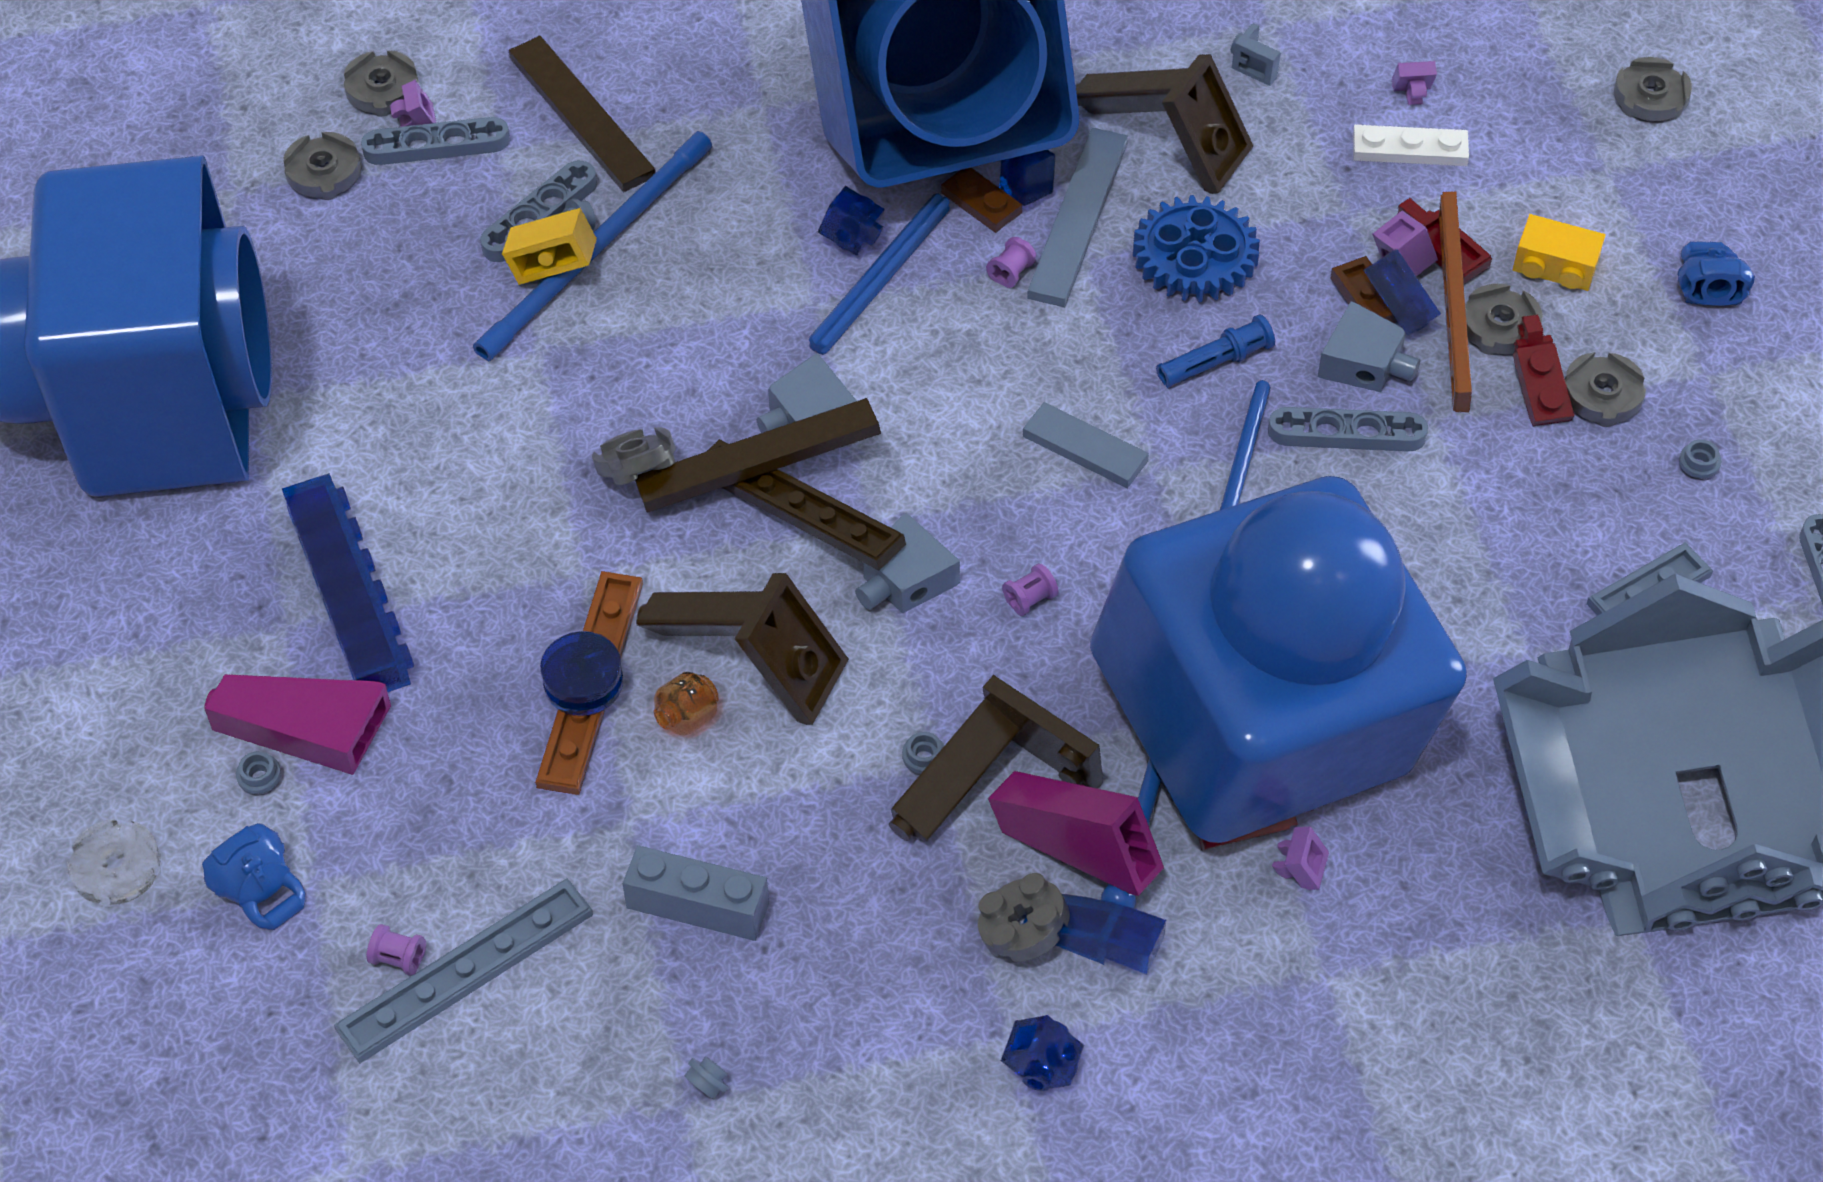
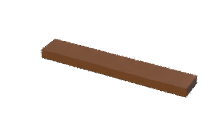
(1455, 302)
(572, 735)

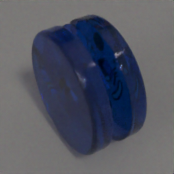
(581, 673)

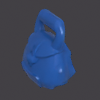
(1713, 275)
(251, 870)

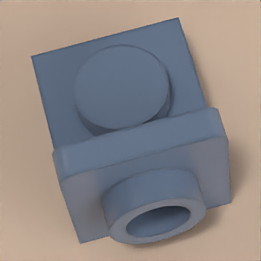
(1254, 57)

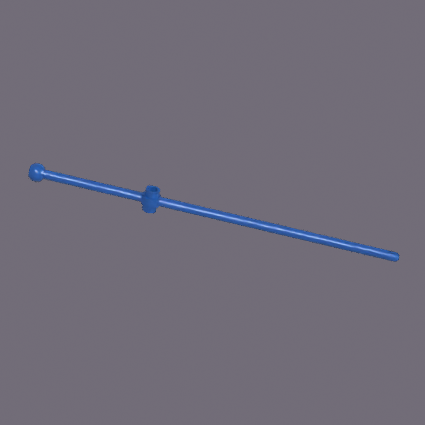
(1231, 497)

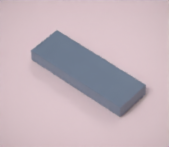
(1085, 445)
(1679, 561)

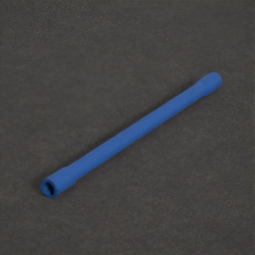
(504, 331)

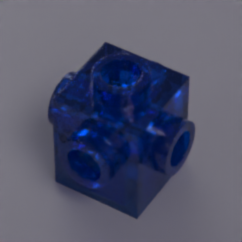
(852, 221)
(1042, 1053)

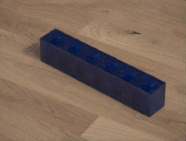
(345, 583)

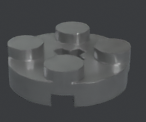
(366, 69)
(1639, 102)
(326, 181)
(1492, 300)
(1601, 406)
(634, 453)
(1004, 907)

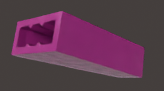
(302, 717)
(1080, 826)

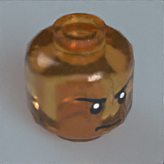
(685, 703)

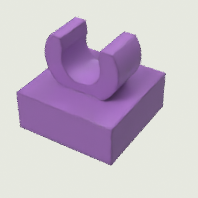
(1414, 79)
(415, 107)
(1304, 858)

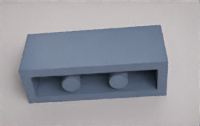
(696, 892)

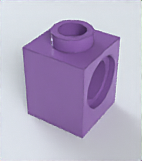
(1409, 238)

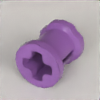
(1011, 262)
(1030, 589)
(396, 949)

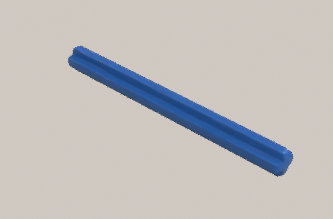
(879, 274)

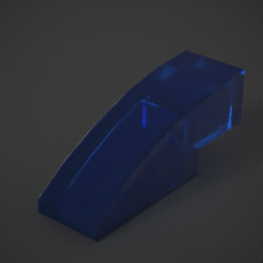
(1111, 932)

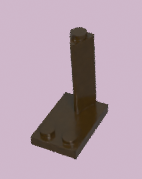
(1195, 105)
(772, 629)
(998, 720)

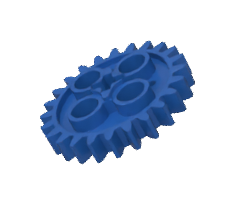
(1196, 248)

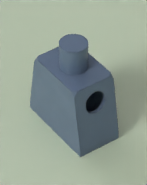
(1366, 351)
(804, 393)
(914, 574)

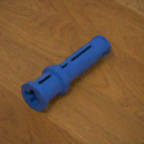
(1232, 345)

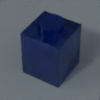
(1028, 176)

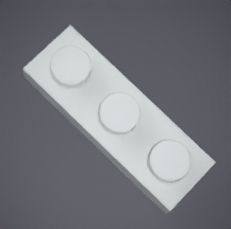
(1410, 145)

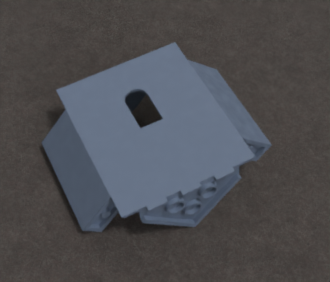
(1659, 692)

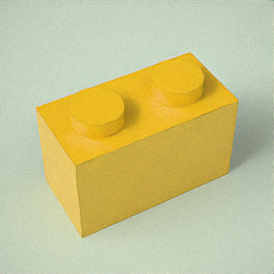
(549, 246)
(1558, 252)

